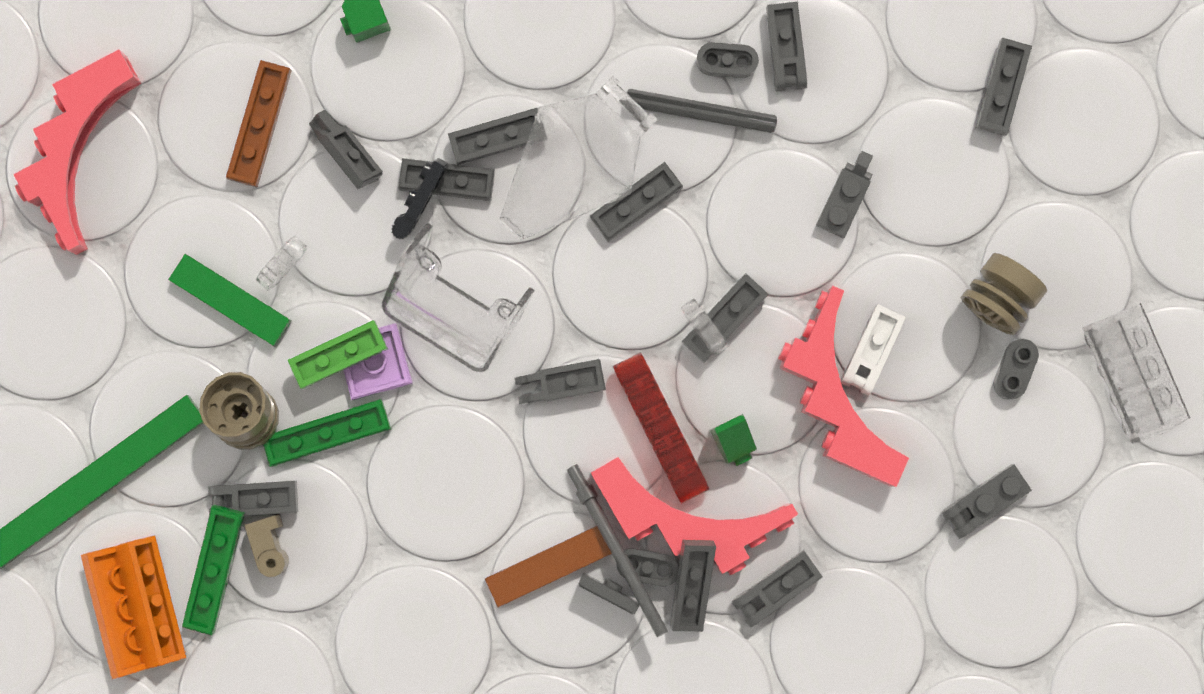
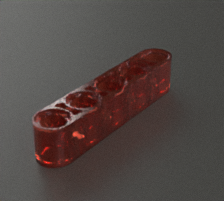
(660, 427)

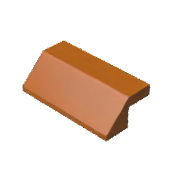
(133, 606)

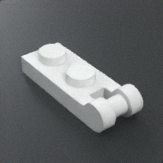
(873, 349)

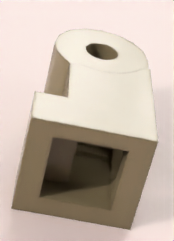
(266, 547)

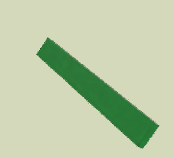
(98, 478)

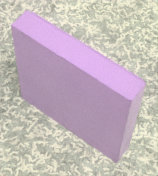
(382, 371)

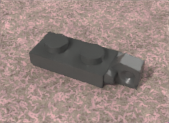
(345, 150)
(846, 196)

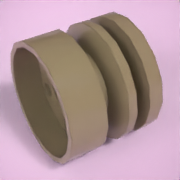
(1006, 289)
(225, 402)

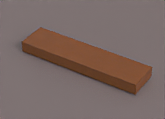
(258, 123)
(547, 566)

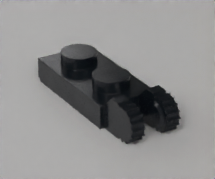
(418, 200)

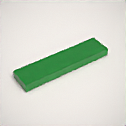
(230, 300)
(327, 432)
(213, 569)

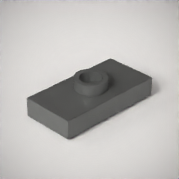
(610, 592)

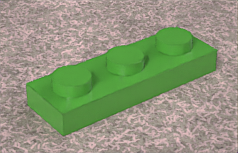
(337, 354)

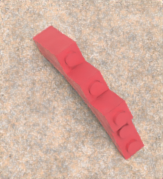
(62, 139)
(814, 361)
(640, 510)

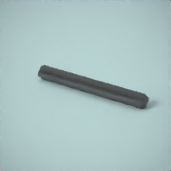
(704, 111)

